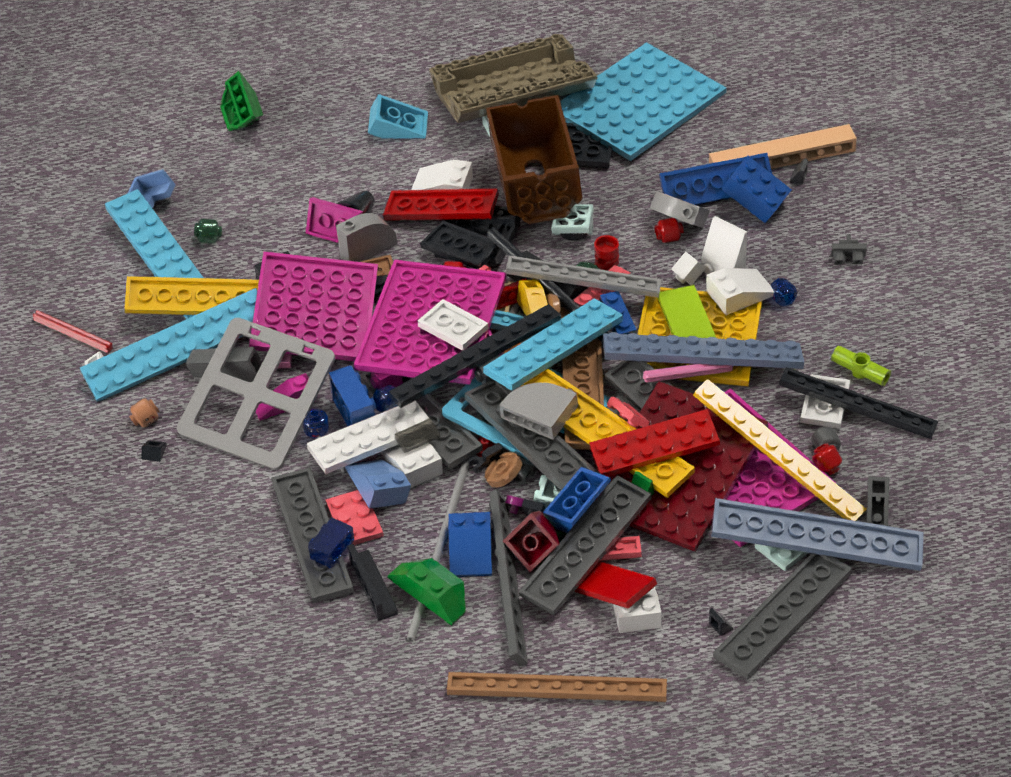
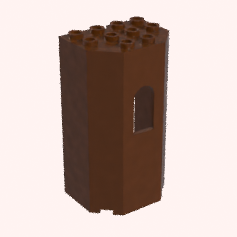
(535, 136)

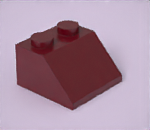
(532, 540)

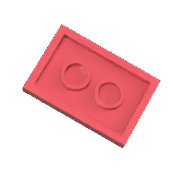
(353, 510)

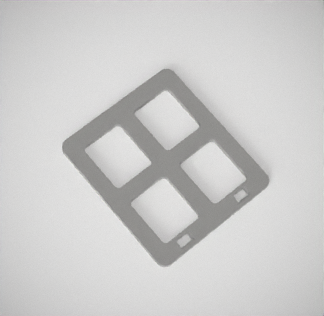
(255, 394)

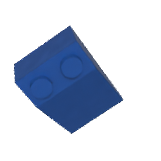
(470, 544)

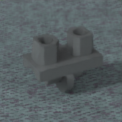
(848, 248)

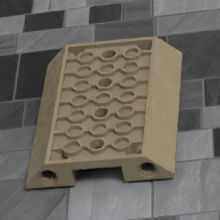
(510, 76)

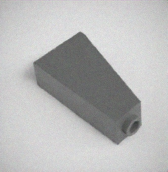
(241, 363)

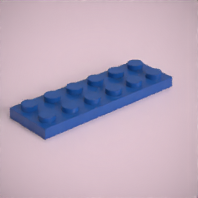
(704, 182)

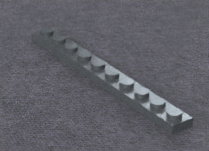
(508, 579)

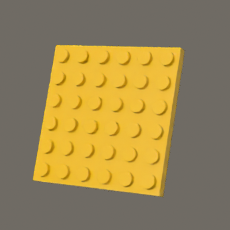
(738, 325)

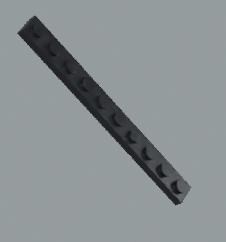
(474, 356)

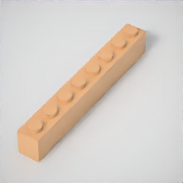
(796, 148)

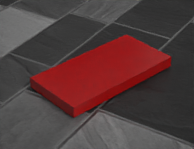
(616, 585)

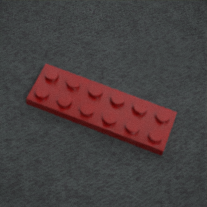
(441, 204)
(654, 443)

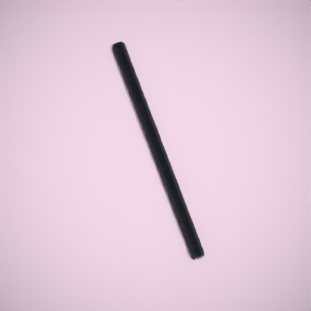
(504, 244)

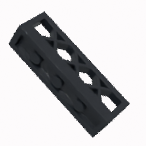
(372, 583)

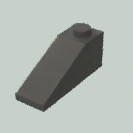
(877, 500)

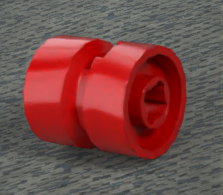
(606, 252)

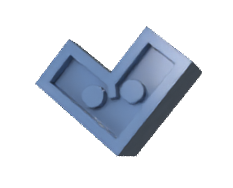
(153, 186)

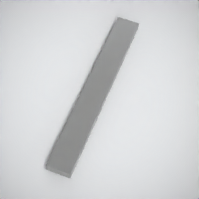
(583, 276)

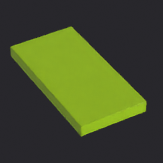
(685, 313)

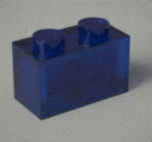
(331, 542)

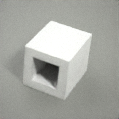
(688, 269)

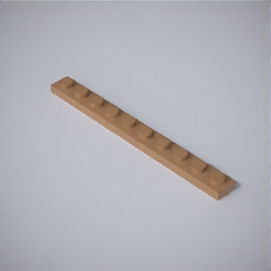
(557, 686)

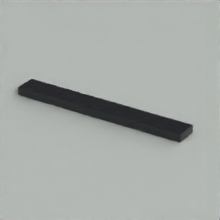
(858, 403)

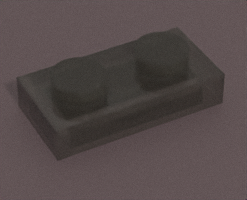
(417, 435)

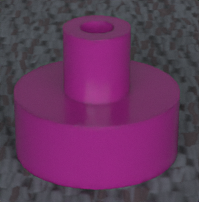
(515, 503)

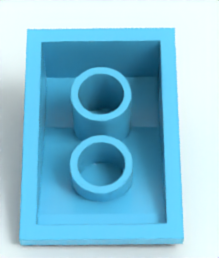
(396, 119)

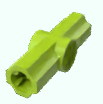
(861, 365)

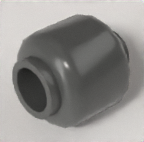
(825, 435)

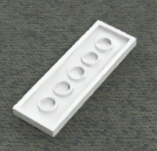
(364, 437)

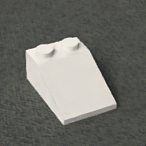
(444, 175)
(724, 247)
(737, 288)
(417, 465)
(641, 616)

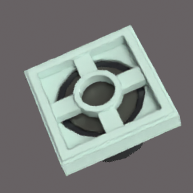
(576, 224)

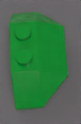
(239, 103)
(433, 587)

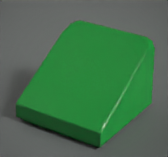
(643, 482)

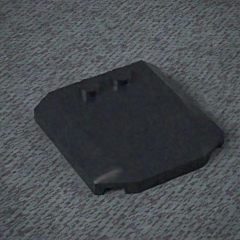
(501, 220)

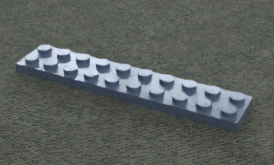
(702, 350)
(817, 534)

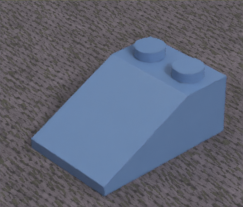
(379, 483)

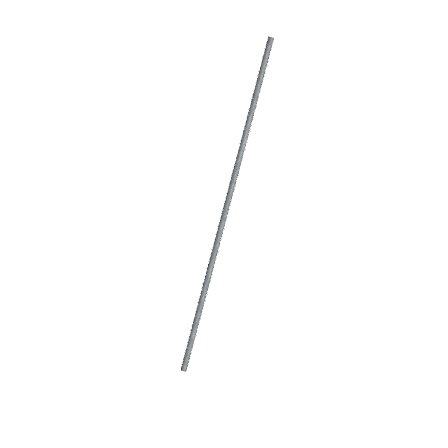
(445, 526)

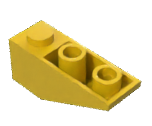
(531, 296)

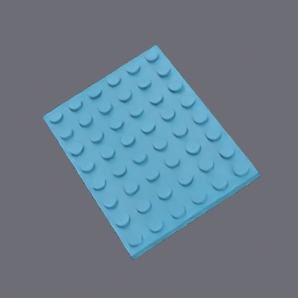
(640, 101)

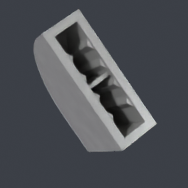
(679, 209)
(364, 237)
(539, 407)

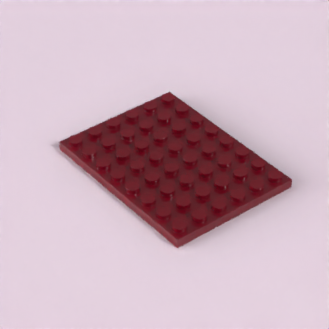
(689, 509)

